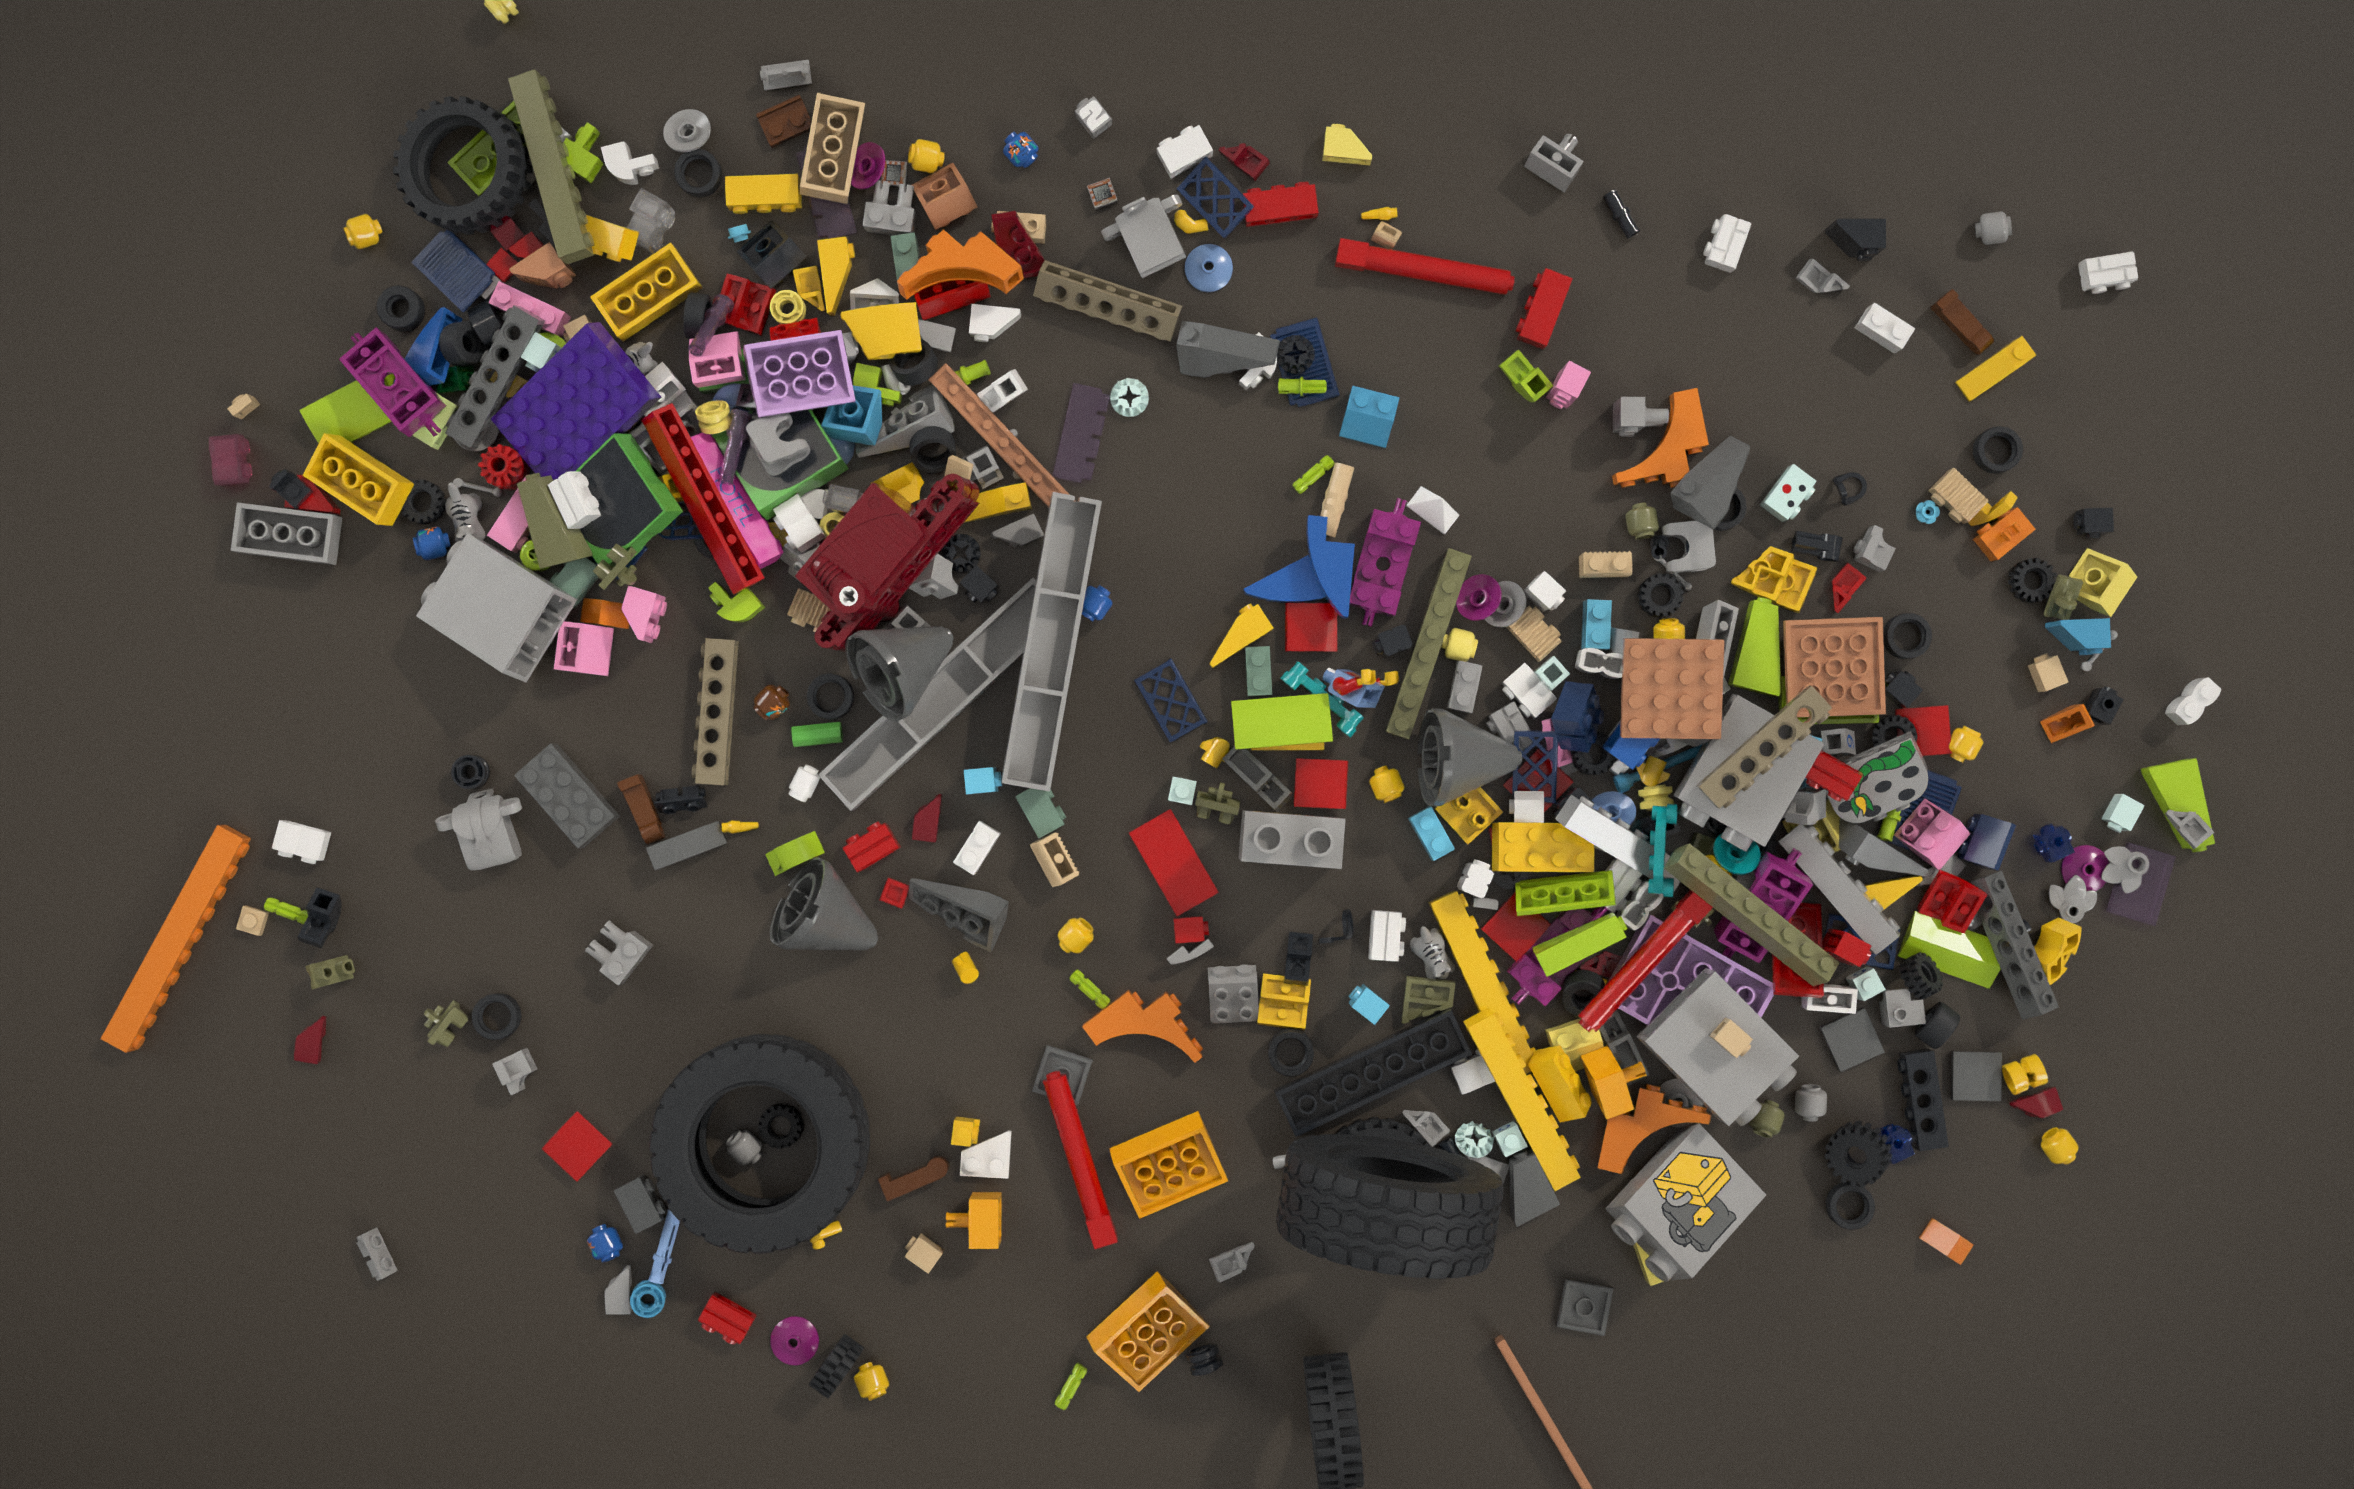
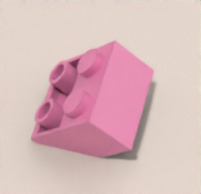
(719, 363)
(643, 612)
(584, 648)
(1932, 834)

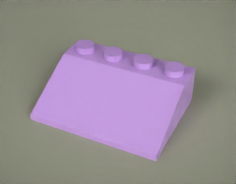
(798, 373)

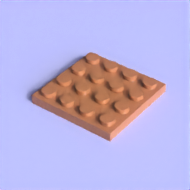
(1839, 660)
(1672, 688)

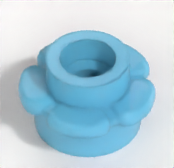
(739, 233)
(1921, 512)

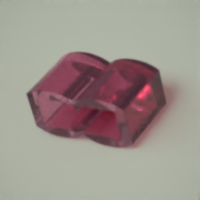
(229, 460)

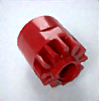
(514, 470)

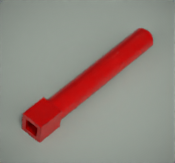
(1362, 257)
(1688, 912)
(1080, 1160)

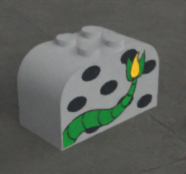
(1890, 780)

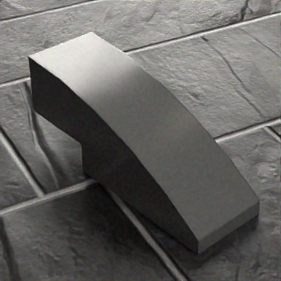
(1258, 778)
(686, 845)
(1621, 1043)

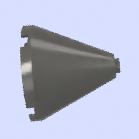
(897, 665)
(1459, 757)
(821, 913)

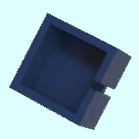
(1577, 717)

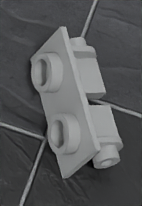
(786, 75)
(372, 1245)

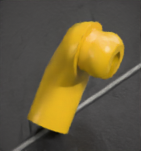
(1187, 224)
(832, 1229)

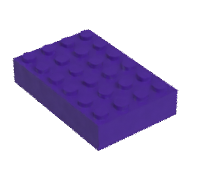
(575, 403)

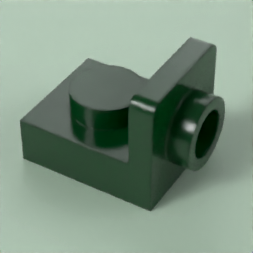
(456, 379)

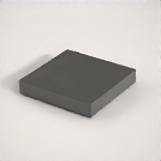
(1851, 1039)
(1073, 1065)
(1976, 1075)
(1584, 1307)

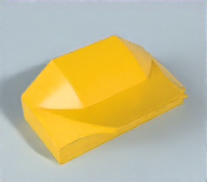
(905, 481)

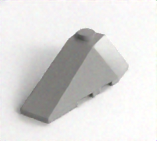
(924, 410)

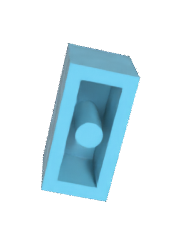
(1596, 624)
(982, 780)
(1431, 833)
(1368, 1003)

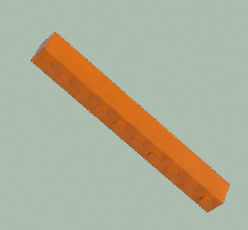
(176, 939)

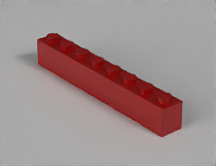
(702, 498)

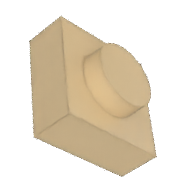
(243, 405)
(252, 920)

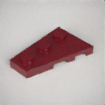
(1017, 243)

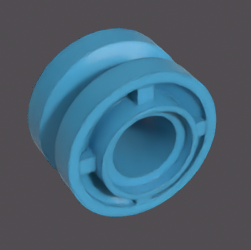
(647, 1309)

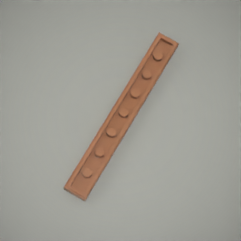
(996, 434)
(1542, 1412)

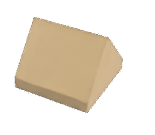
(1386, 235)

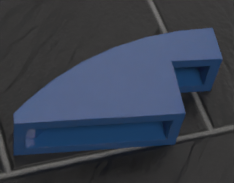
(425, 352)
(1331, 564)
(1288, 585)

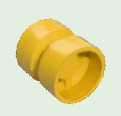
(2024, 1074)

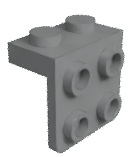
(1233, 993)

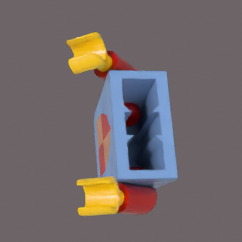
(1358, 689)

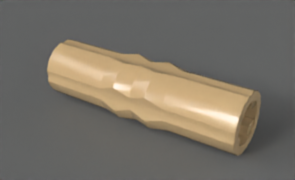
(1336, 496)

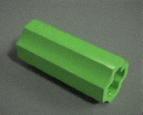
(817, 734)

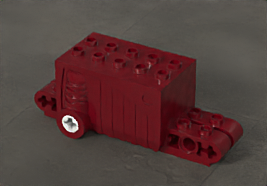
(880, 554)

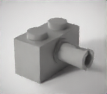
(1555, 161)

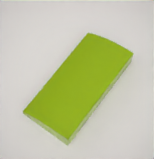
(346, 413)
(1281, 721)

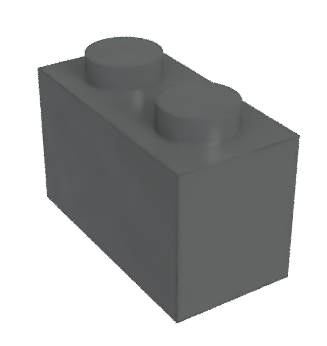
(640, 1203)

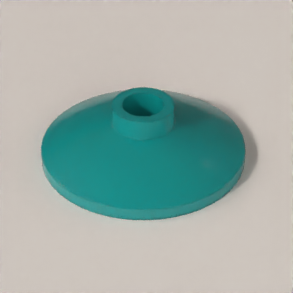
(1744, 861)

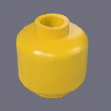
(925, 156)
(362, 231)
(1669, 629)
(1965, 744)
(1386, 784)
(1075, 935)
(2059, 1146)
(871, 1381)

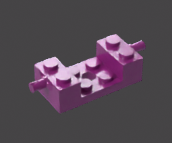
(406, 402)
(1390, 537)
(1777, 885)
(1528, 970)

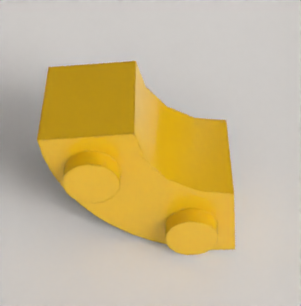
(2055, 946)

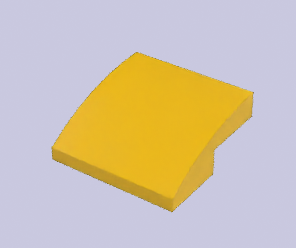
(1283, 1003)

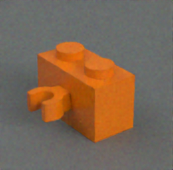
(2003, 534)

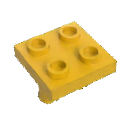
(1470, 814)

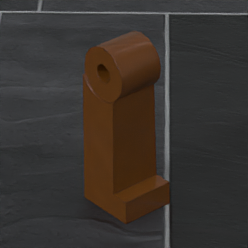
(1962, 322)
(642, 808)
(913, 1179)

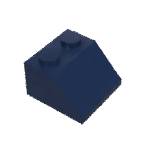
(1986, 842)

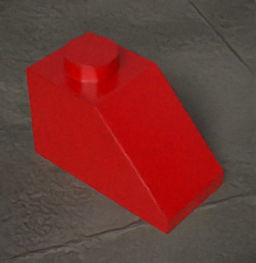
(318, 501)

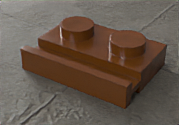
(785, 121)

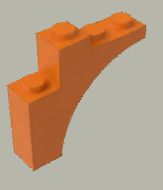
(949, 260)
(1669, 459)
(1157, 1019)
(1651, 1114)

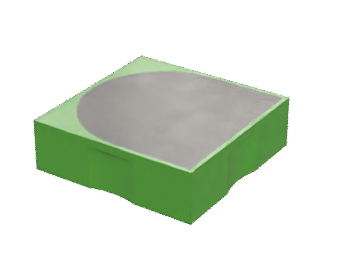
(808, 474)
(629, 496)

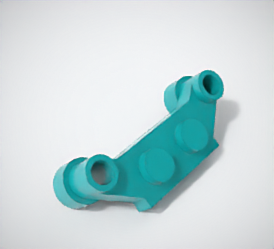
(1297, 676)
(1659, 883)

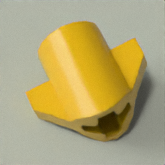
(1215, 751)
(1652, 771)
(965, 968)

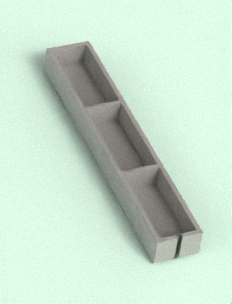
(1051, 641)
(953, 688)

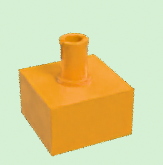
(1609, 1081)
(981, 1220)

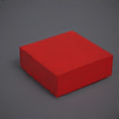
(501, 263)
(895, 893)

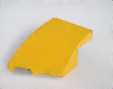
(885, 329)
(1778, 578)

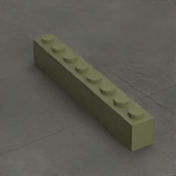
(551, 166)
(1427, 644)
(1751, 915)

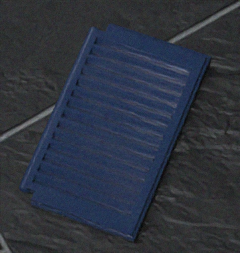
(454, 269)
(1320, 368)
(1939, 791)

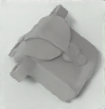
(1148, 233)
(484, 829)

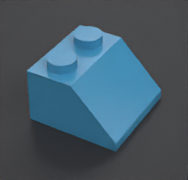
(1369, 416)
(857, 420)
(2082, 635)

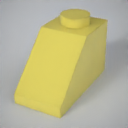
(1344, 146)

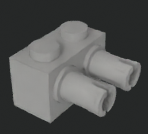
(890, 219)
(1632, 415)
(629, 952)

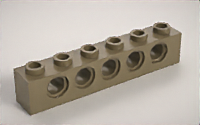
(1100, 290)
(1818, 712)
(723, 723)

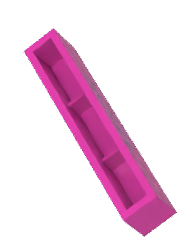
(754, 528)

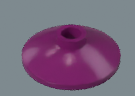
(868, 165)
(1471, 593)
(2076, 863)
(799, 1329)

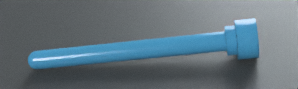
(1625, 781)

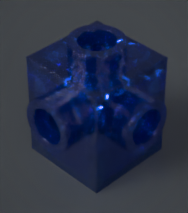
(2053, 843)
(1899, 1141)

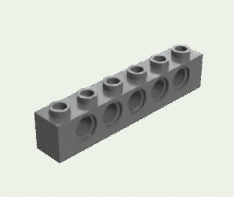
(507, 371)
(2014, 948)

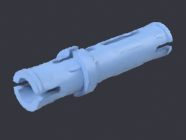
(664, 1250)

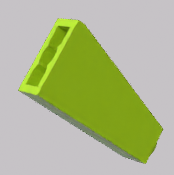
(1758, 651)
(2180, 789)
(1579, 943)

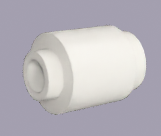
(804, 783)

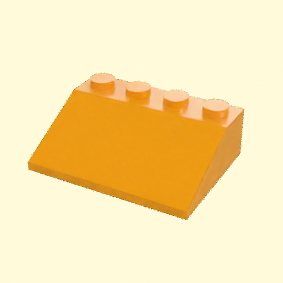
(1168, 1164)
(1147, 1332)

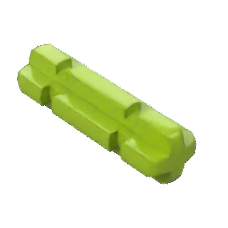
(1313, 474)
(286, 910)
(1089, 989)
(1070, 1386)

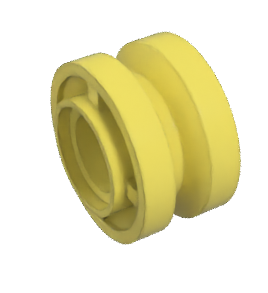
(501, 9)
(782, 298)
(713, 417)
(1655, 796)

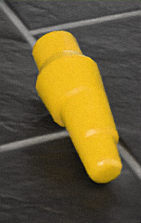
(1382, 213)
(737, 826)

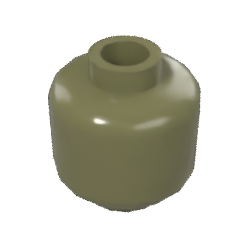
(1642, 521)
(1768, 1120)

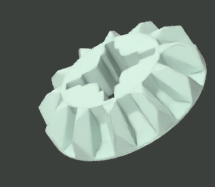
(1138, 404)
(1468, 1146)

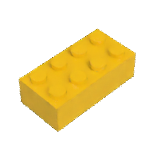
(646, 292)
(358, 479)
(1539, 848)

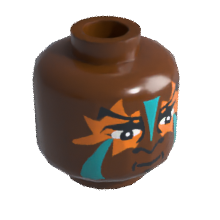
(771, 702)

